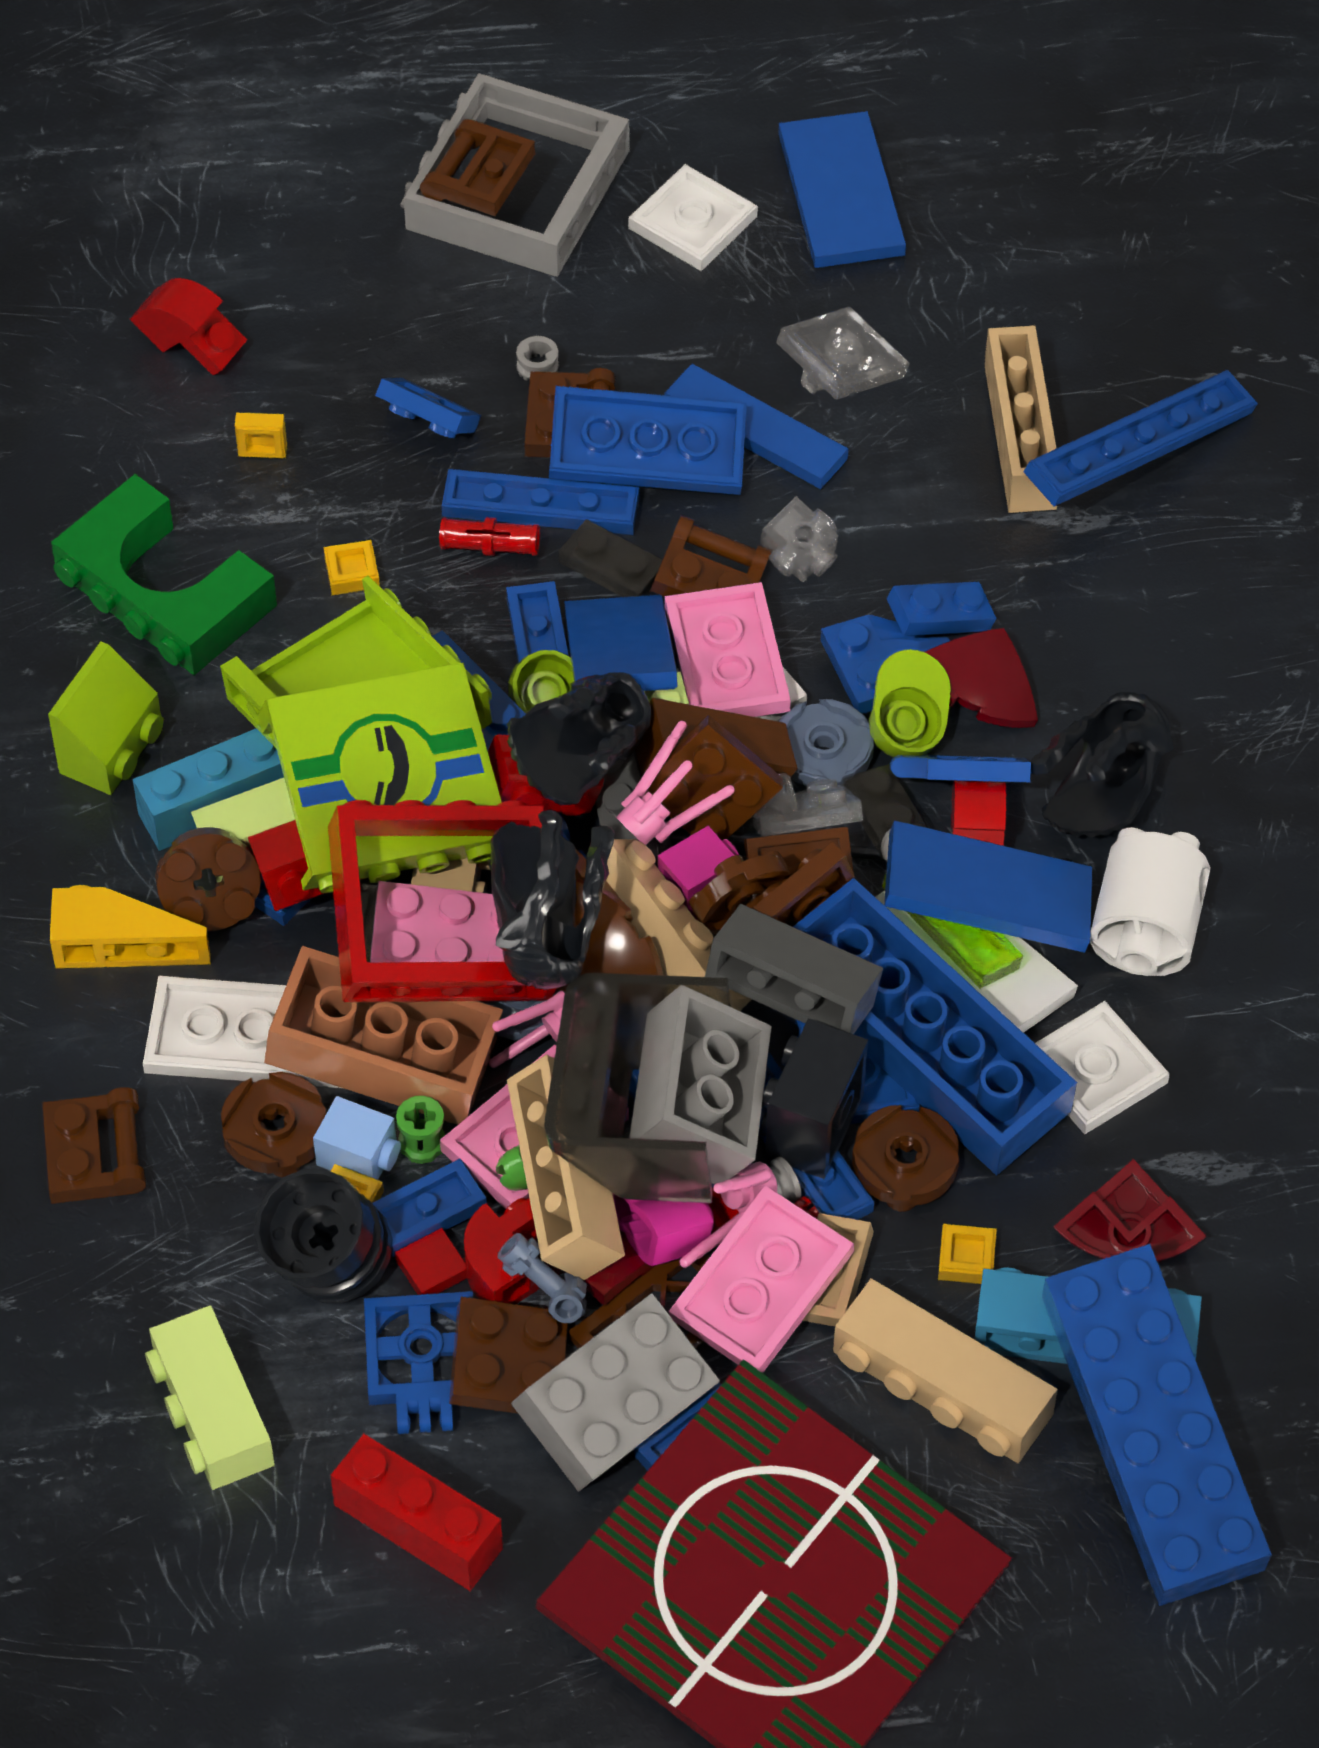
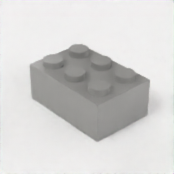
(702, 1079)
(615, 1392)

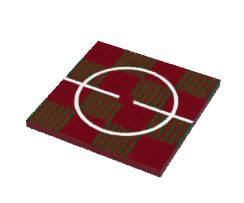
(773, 1577)

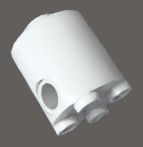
(1150, 902)

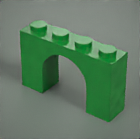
(183, 624)

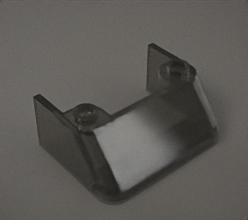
(591, 1087)

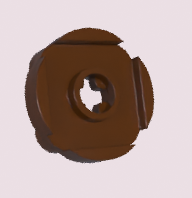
(227, 857)
(737, 884)
(267, 1150)
(905, 1183)

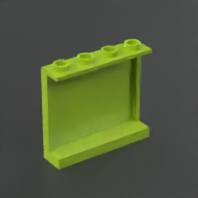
(358, 646)

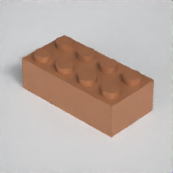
(381, 1046)

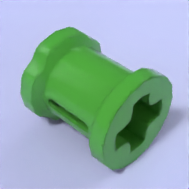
(415, 1129)

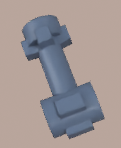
(565, 1290)

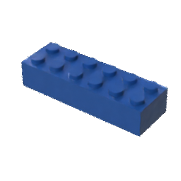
(944, 1035)
(1155, 1425)

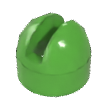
(512, 1169)

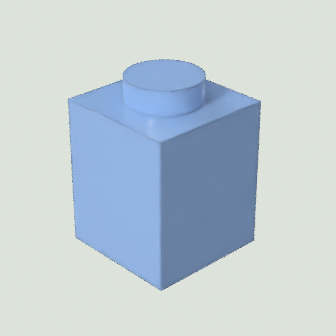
(356, 1139)

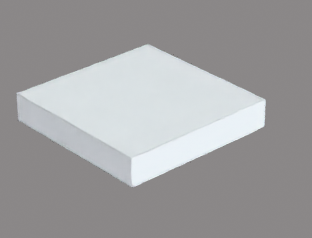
(693, 217)
(1106, 1062)

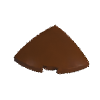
(615, 941)

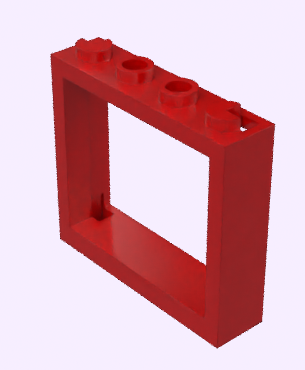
(414, 980)

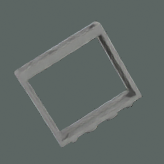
(543, 114)

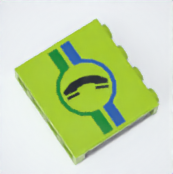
(383, 745)

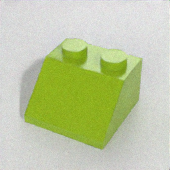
(104, 721)

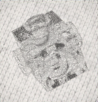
(800, 540)

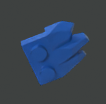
(861, 647)

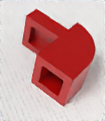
(189, 315)
(979, 810)
(482, 1243)

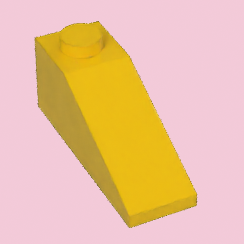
(113, 930)

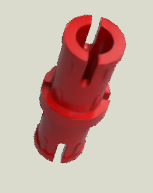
(489, 536)

